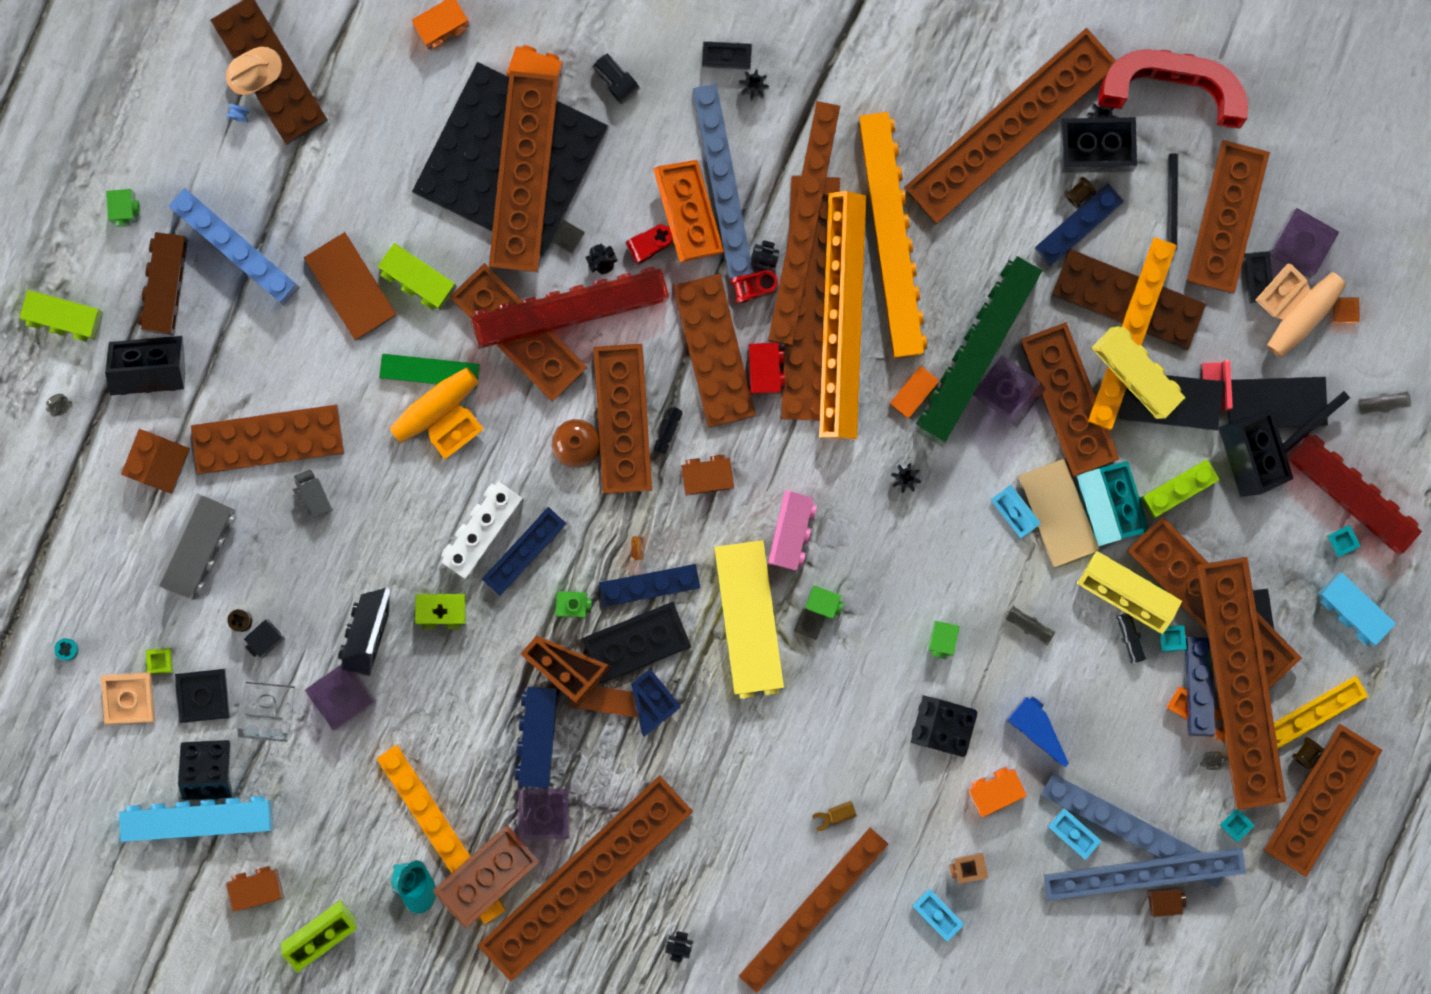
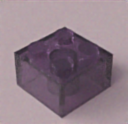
(1303, 242)
(1009, 391)
(340, 697)
(544, 813)

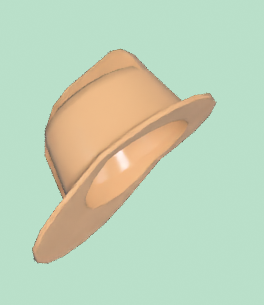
(253, 70)

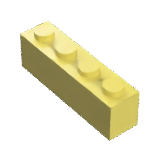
(1138, 372)
(1129, 592)

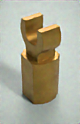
(836, 815)

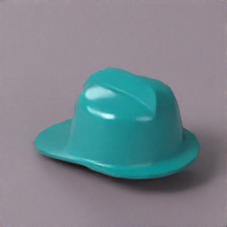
(414, 885)

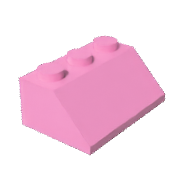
(792, 531)

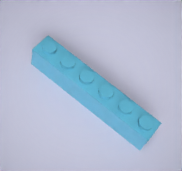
(195, 820)

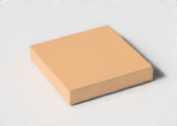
(128, 698)

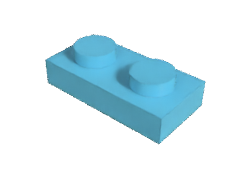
(1015, 511)
(1074, 833)
(938, 915)

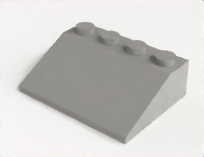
(195, 547)

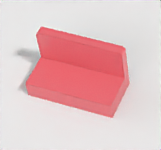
(1220, 372)

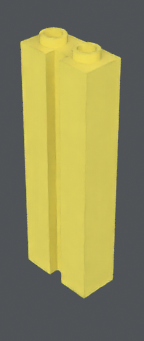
(749, 618)

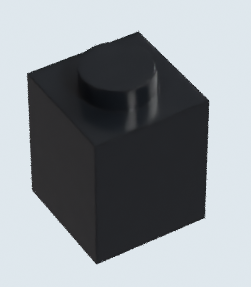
(263, 639)

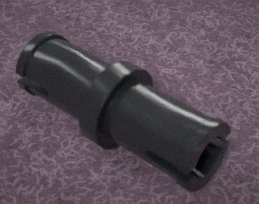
(1131, 638)

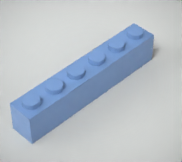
(234, 246)

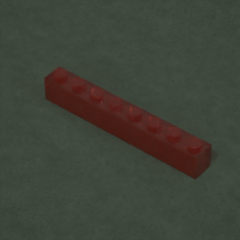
(569, 308)

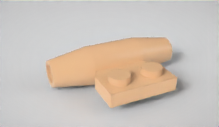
(1298, 306)

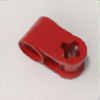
(645, 246)
(752, 286)

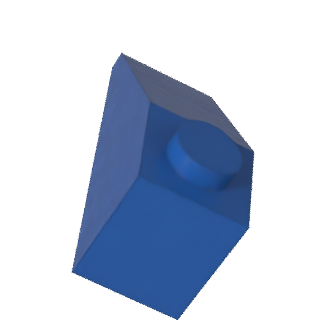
(1036, 726)

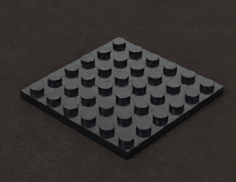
(467, 155)

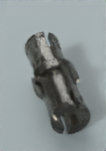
(1384, 402)
(1030, 625)

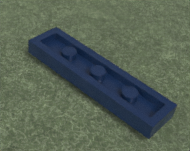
(1079, 224)
(524, 551)
(649, 585)
(1199, 687)

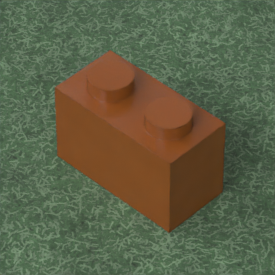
(707, 475)
(254, 889)

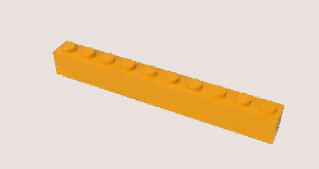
(891, 235)
(842, 315)

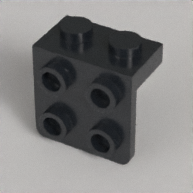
(944, 726)

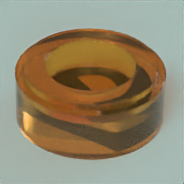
(637, 548)

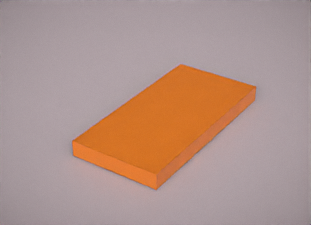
(688, 210)

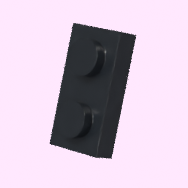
(726, 55)
(1258, 273)

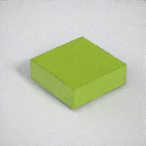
(159, 661)

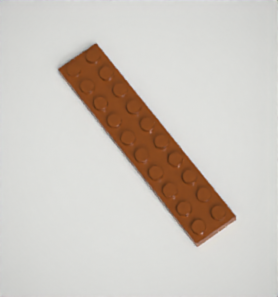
(1010, 126)
(804, 358)
(1241, 683)
(585, 878)

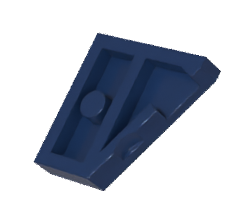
(652, 701)

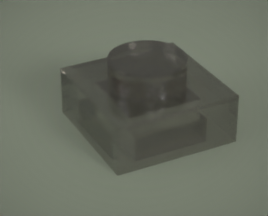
(568, 236)
(809, 624)

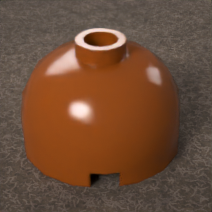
(575, 443)

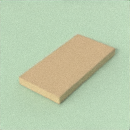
(1060, 511)

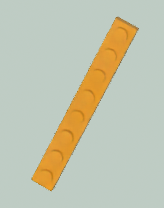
(1136, 322)
(429, 816)

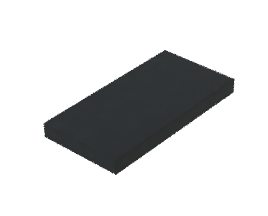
(1291, 399)
(1197, 410)
(638, 641)

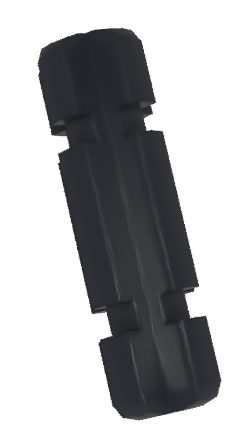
(668, 430)

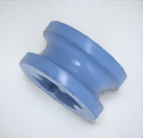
(238, 113)

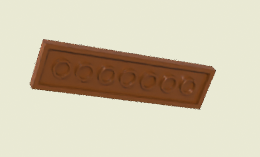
(524, 171)
(1174, 567)

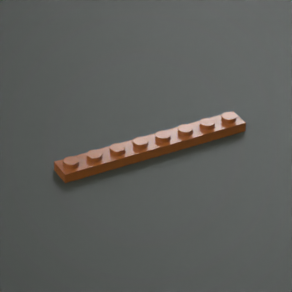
(813, 909)

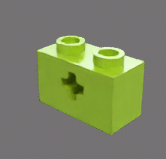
(427, 604)

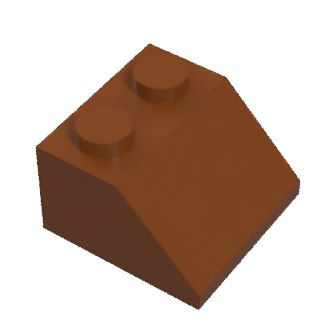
(155, 461)

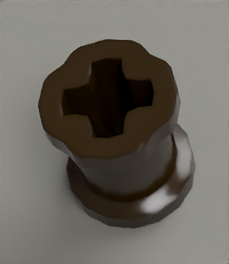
(1080, 192)
(232, 618)
(1307, 753)

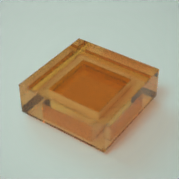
(1346, 310)

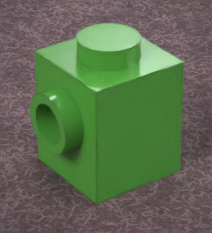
(122, 207)
(573, 604)

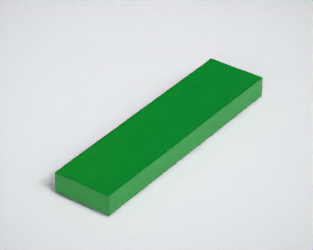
(422, 369)

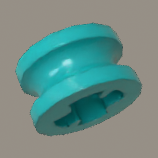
(58, 648)

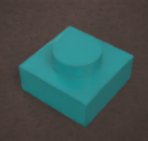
(1343, 541)
(1173, 639)
(1236, 825)

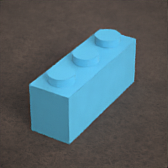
(1355, 610)

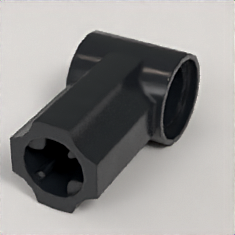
(619, 83)

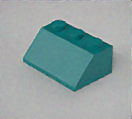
(1113, 503)

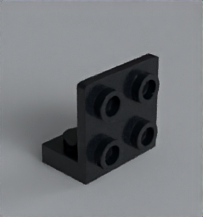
(204, 770)

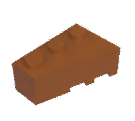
(565, 668)

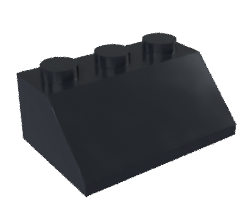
(1098, 145)
(145, 365)
(1256, 453)
(365, 632)

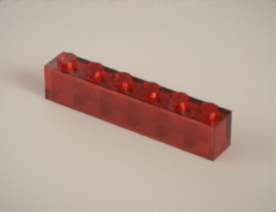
(1354, 494)

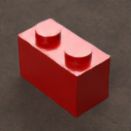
(765, 369)

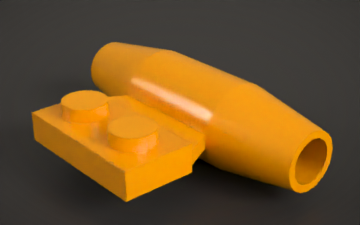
(439, 412)

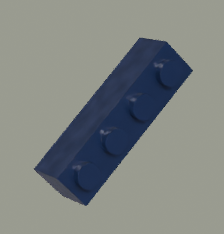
(538, 737)

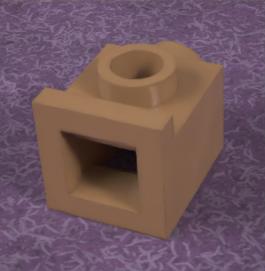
(977, 872)

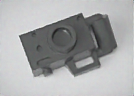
(313, 494)

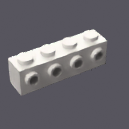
(482, 529)

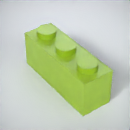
(416, 277)
(60, 316)
(1179, 488)
(318, 936)

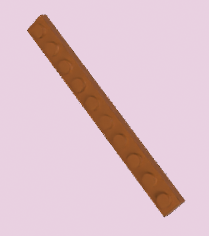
(804, 223)

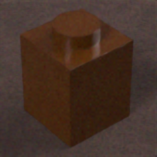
(1166, 902)

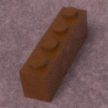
(164, 283)

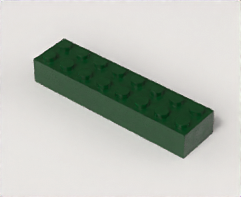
(981, 346)

